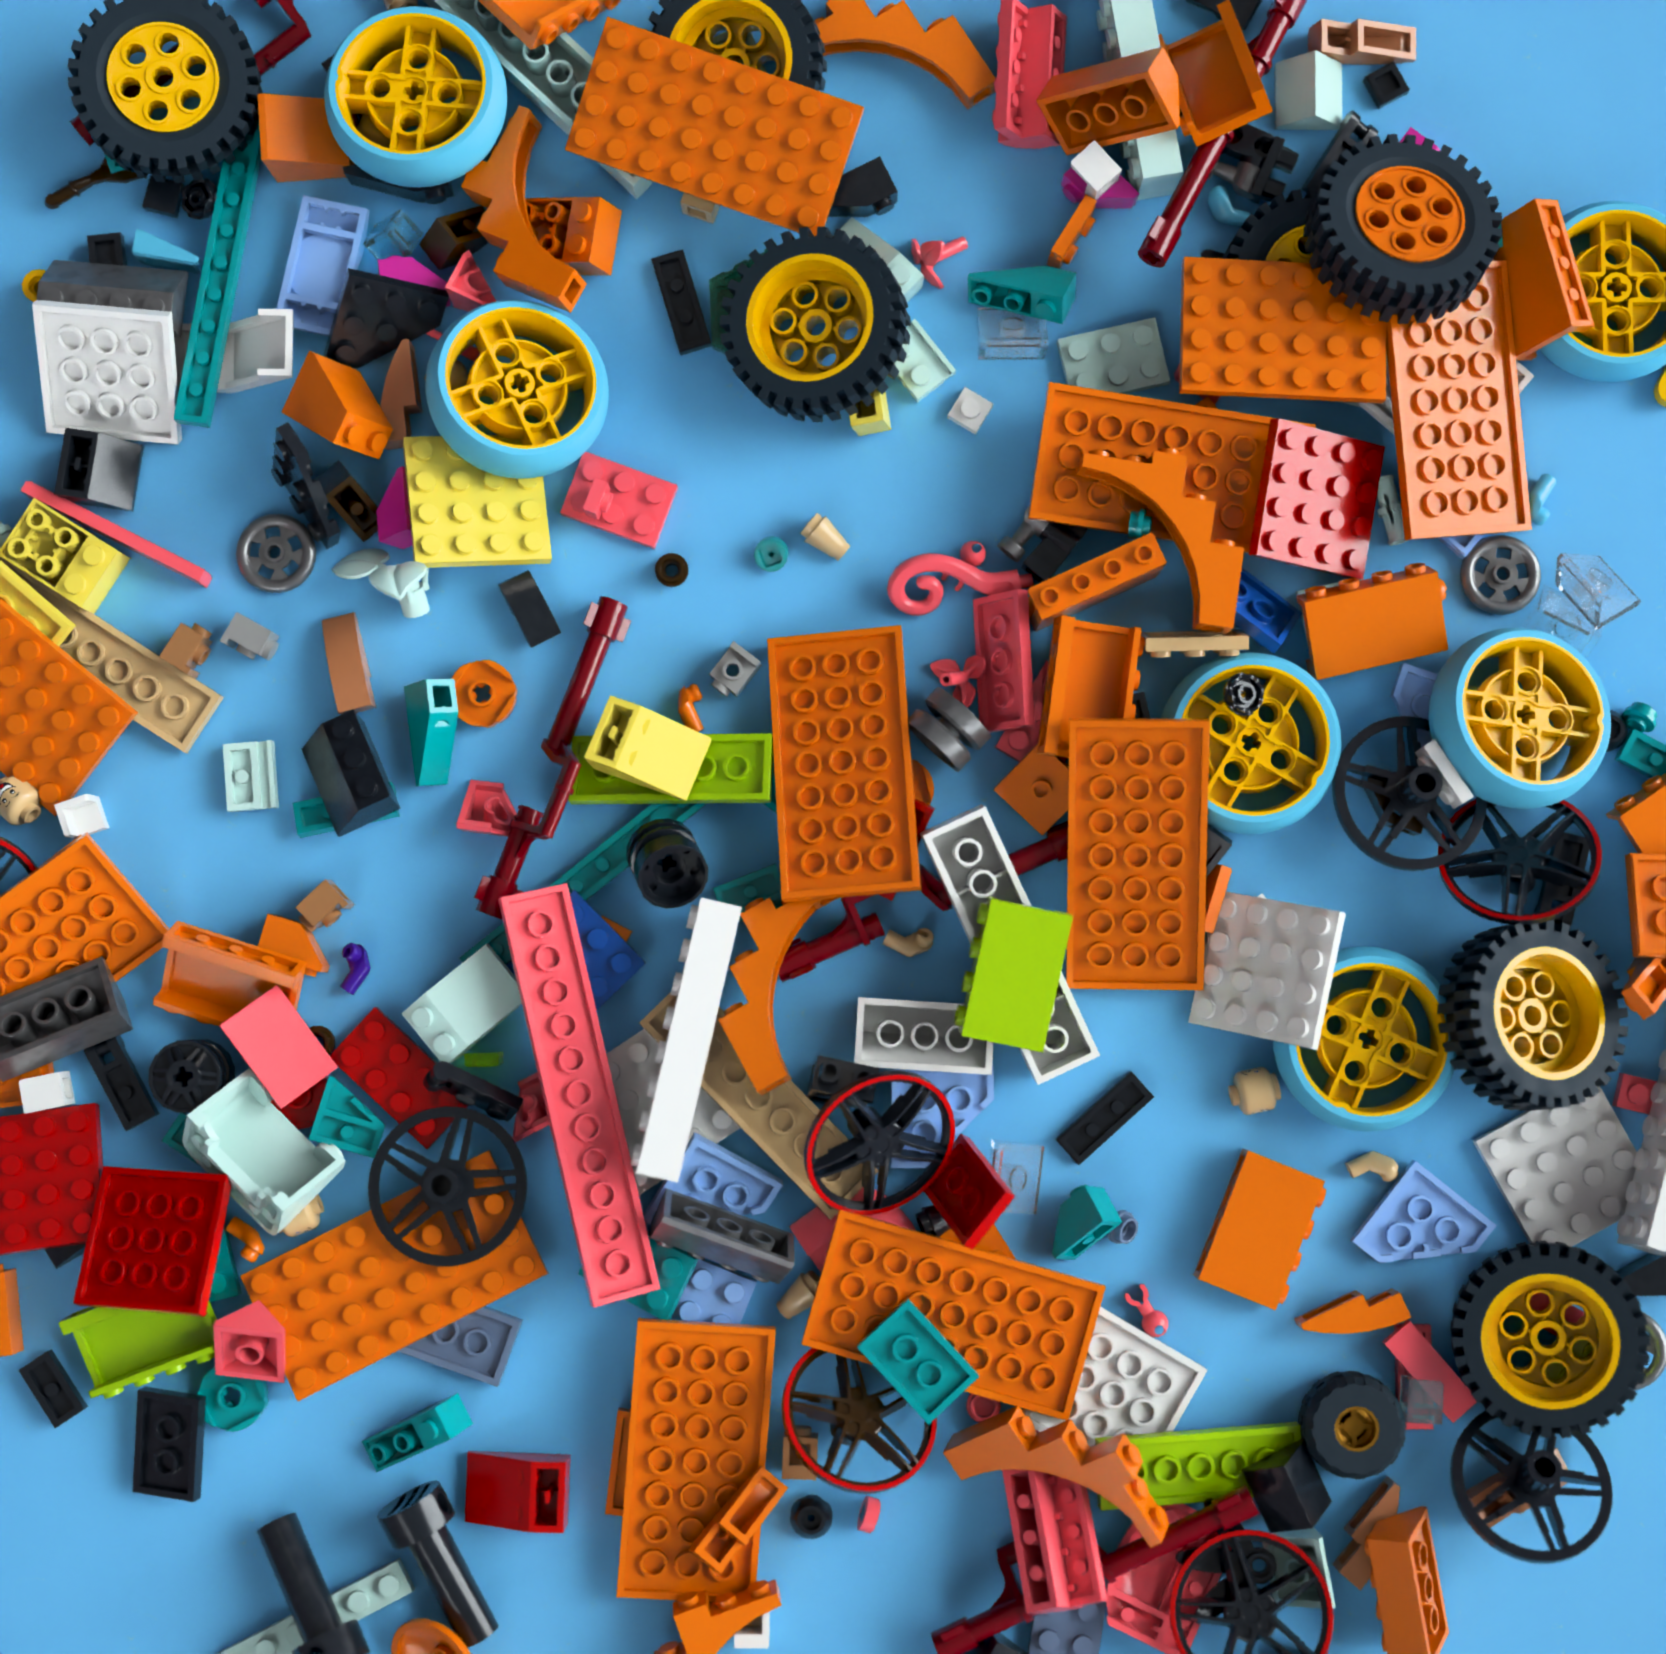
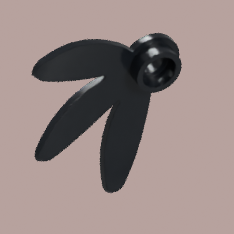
(1214, 1562)

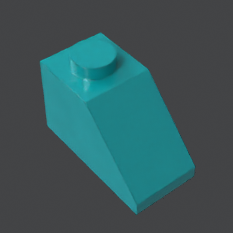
(1083, 1221)

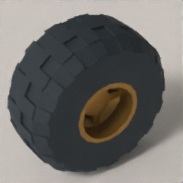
(1352, 1424)

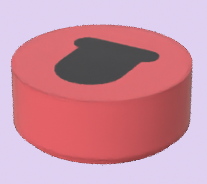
(868, 1514)

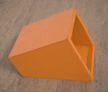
(298, 139)
(338, 406)

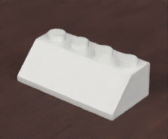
(917, 1038)

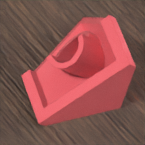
(467, 285)
(486, 809)
(532, 1113)

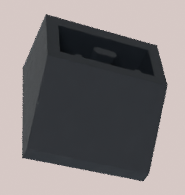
(98, 470)

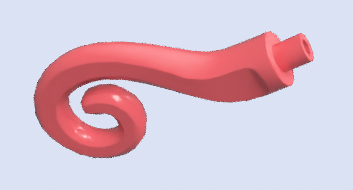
(981, 581)

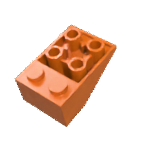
(577, 231)

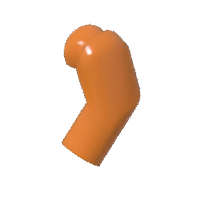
(686, 708)

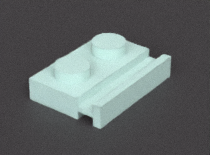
(924, 364)
(250, 776)

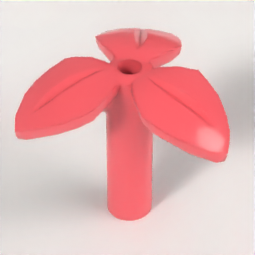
(934, 252)
(950, 674)

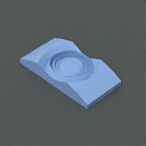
(323, 248)

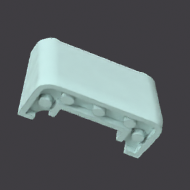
(261, 1151)

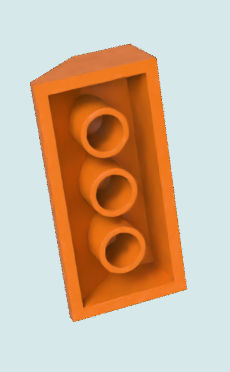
(1112, 101)
(1407, 1584)

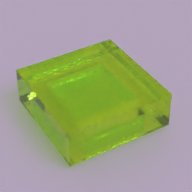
(483, 1059)

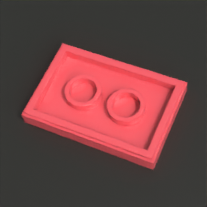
(278, 1046)

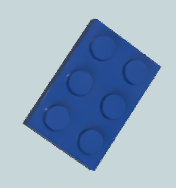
(1263, 613)
(606, 954)

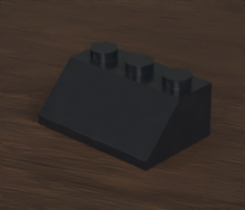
(349, 773)

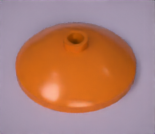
(427, 1637)

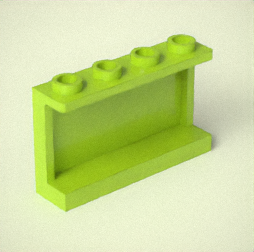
(1013, 974)
(136, 1345)

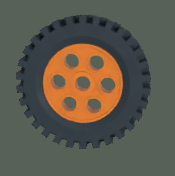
(1402, 228)

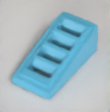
(160, 253)

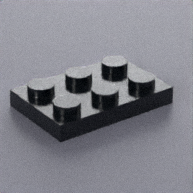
(169, 1444)

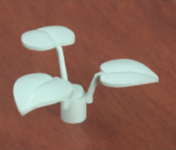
(395, 581)

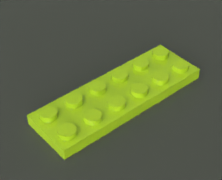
(732, 771)
(1203, 1462)

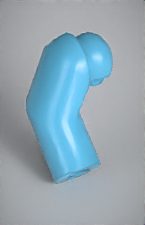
(1222, 208)
(1538, 497)

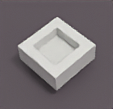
(970, 410)

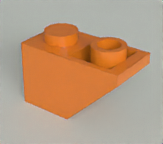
(293, 940)

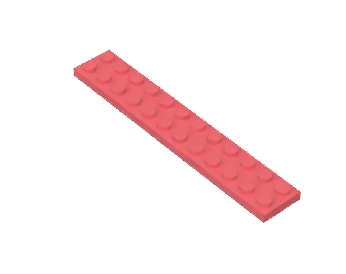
(579, 1094)

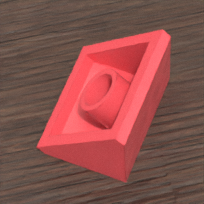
(250, 1345)

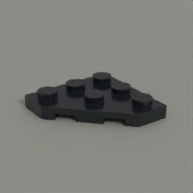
(378, 314)
(307, 496)

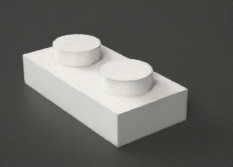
(1454, 789)

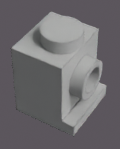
(251, 638)
(747, 665)

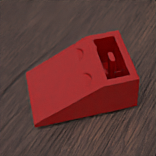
(518, 1490)

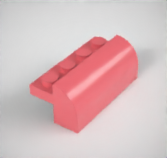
(1027, 57)
(1053, 1542)

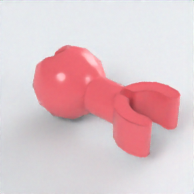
(970, 557)
(1151, 1317)

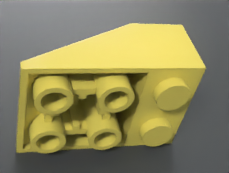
(63, 556)
(647, 748)

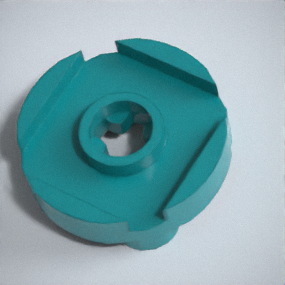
(227, 1414)

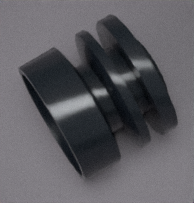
(667, 863)
(207, 1061)

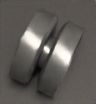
(951, 724)

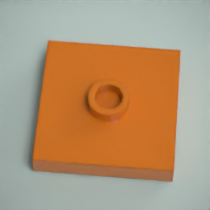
(1037, 789)

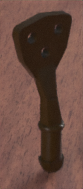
(76, 187)

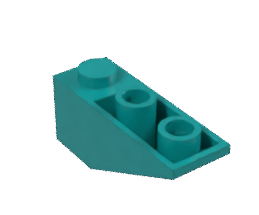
(1027, 291)
(432, 728)
(418, 1432)

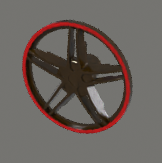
(852, 1419)

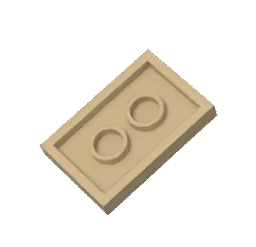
(1194, 643)

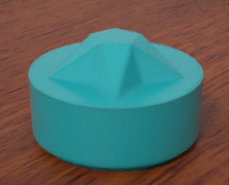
(771, 554)

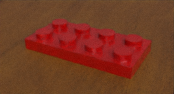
(392, 1074)

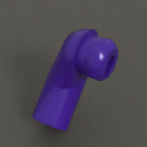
(358, 965)

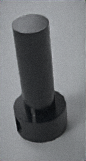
(420, 1522)
(307, 1591)

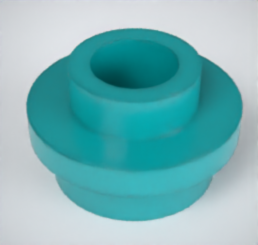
(1139, 524)
(1640, 717)

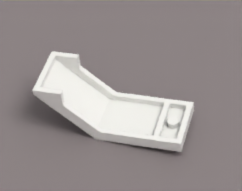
(255, 351)

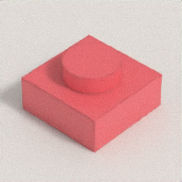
(598, 499)
(1633, 1093)

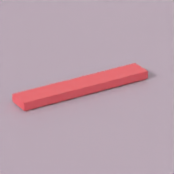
(118, 534)

